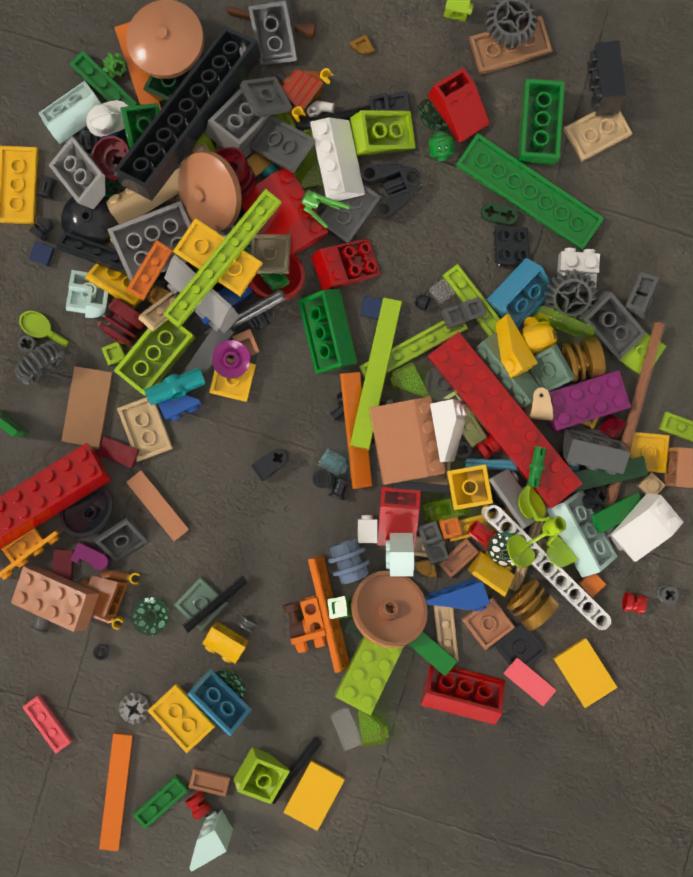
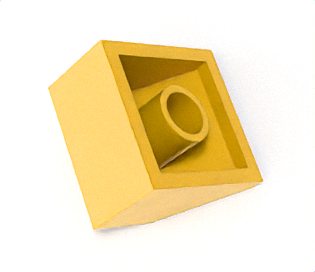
(469, 487)
(491, 573)
(225, 642)

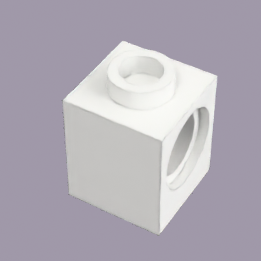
(367, 529)

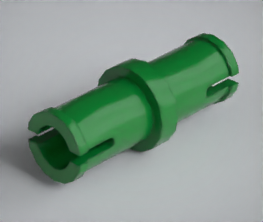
(536, 467)

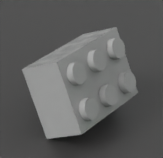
(235, 123)

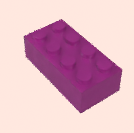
(588, 400)

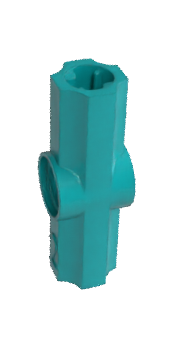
(174, 386)

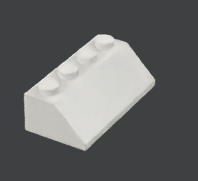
(337, 158)

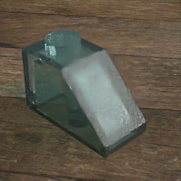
(333, 462)

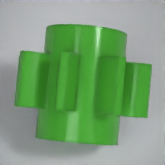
(114, 65)

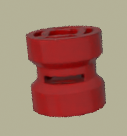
(492, 446)
(634, 603)
(198, 805)

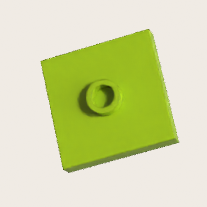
(635, 356)

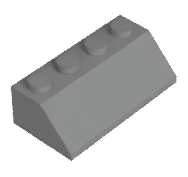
(212, 307)

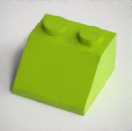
(260, 776)

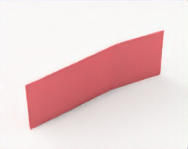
(530, 681)

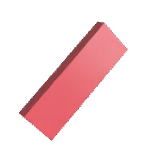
(47, 723)

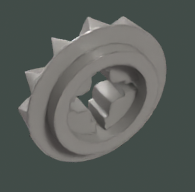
(131, 700)

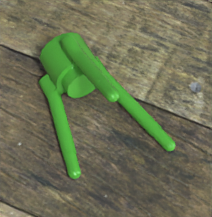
(312, 200)

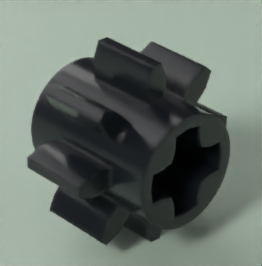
(87, 140)
(260, 320)
(594, 499)

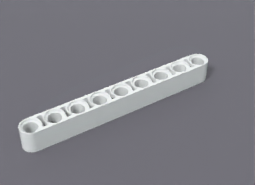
(552, 572)

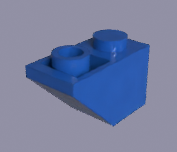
(175, 408)

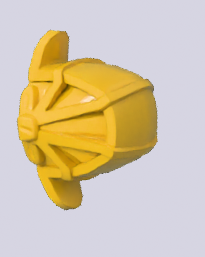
(538, 335)

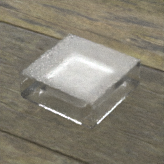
(441, 291)

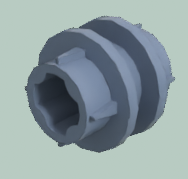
(349, 561)

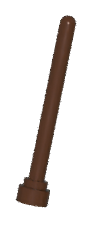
(307, 29)

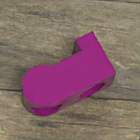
(92, 555)

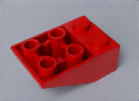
(459, 104)
(345, 264)
(398, 513)

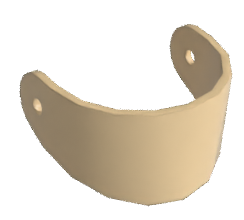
(541, 406)

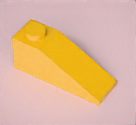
(513, 349)

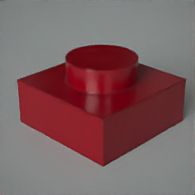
(612, 426)

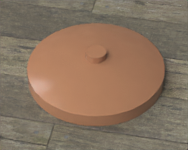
(165, 39)
(209, 190)
(389, 609)

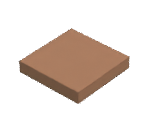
(488, 624)

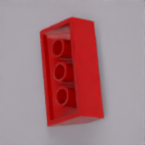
(464, 694)

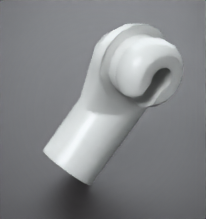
(320, 106)

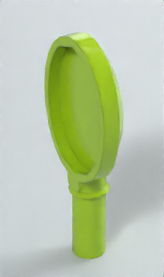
(39, 327)

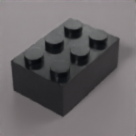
(606, 78)

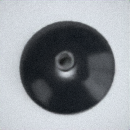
(93, 228)
(78, 518)

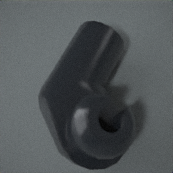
(338, 412)

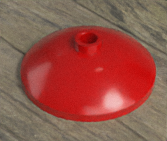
(296, 279)

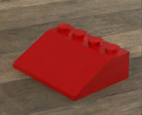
(290, 216)

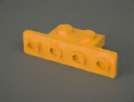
(24, 547)

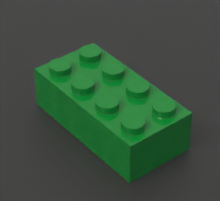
(540, 121)

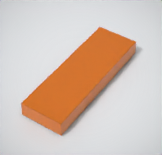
(149, 270)

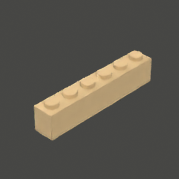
(131, 205)

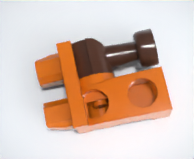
(308, 628)

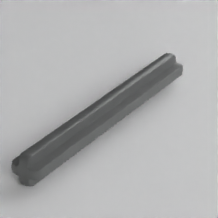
(256, 309)

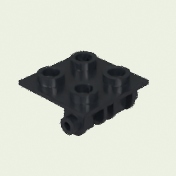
(510, 245)

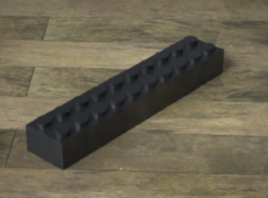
(187, 113)

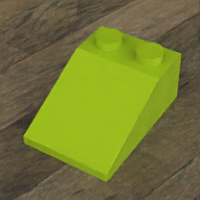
(382, 132)

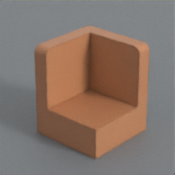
(248, 341)

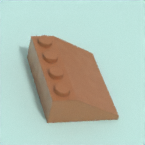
(406, 440)

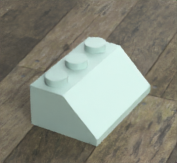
(69, 112)
(212, 840)

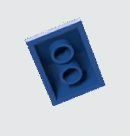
(464, 595)

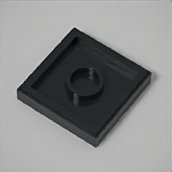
(521, 645)

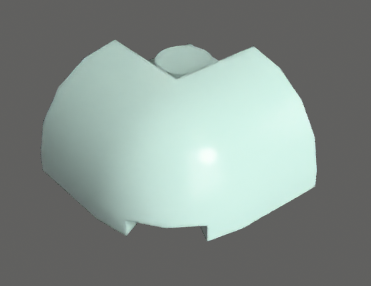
(85, 296)

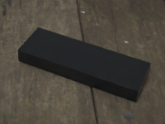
(422, 487)

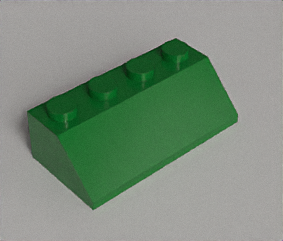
(327, 331)

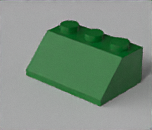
(137, 119)

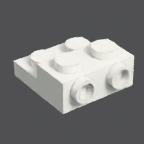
(581, 261)

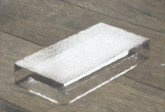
(346, 728)

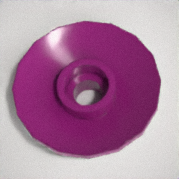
(230, 369)

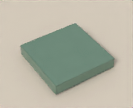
(551, 369)
(196, 598)

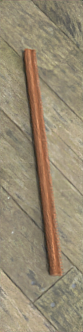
(637, 401)

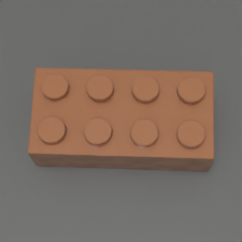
(55, 598)

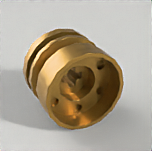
(585, 359)
(535, 608)

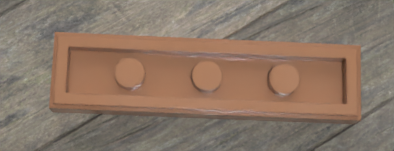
(158, 505)

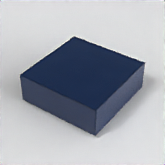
(41, 253)
(371, 307)

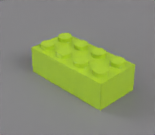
(154, 355)
(367, 675)

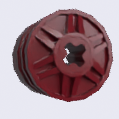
(108, 154)
(242, 169)
(121, 322)

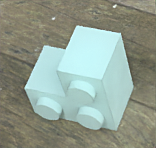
(400, 554)

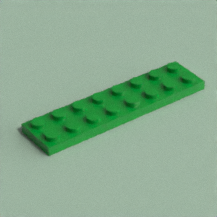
(529, 192)

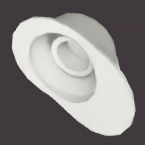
(106, 118)

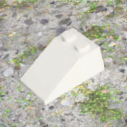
(448, 426)
(647, 526)

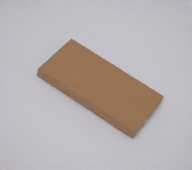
(494, 56)
(87, 406)

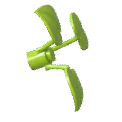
(557, 552)

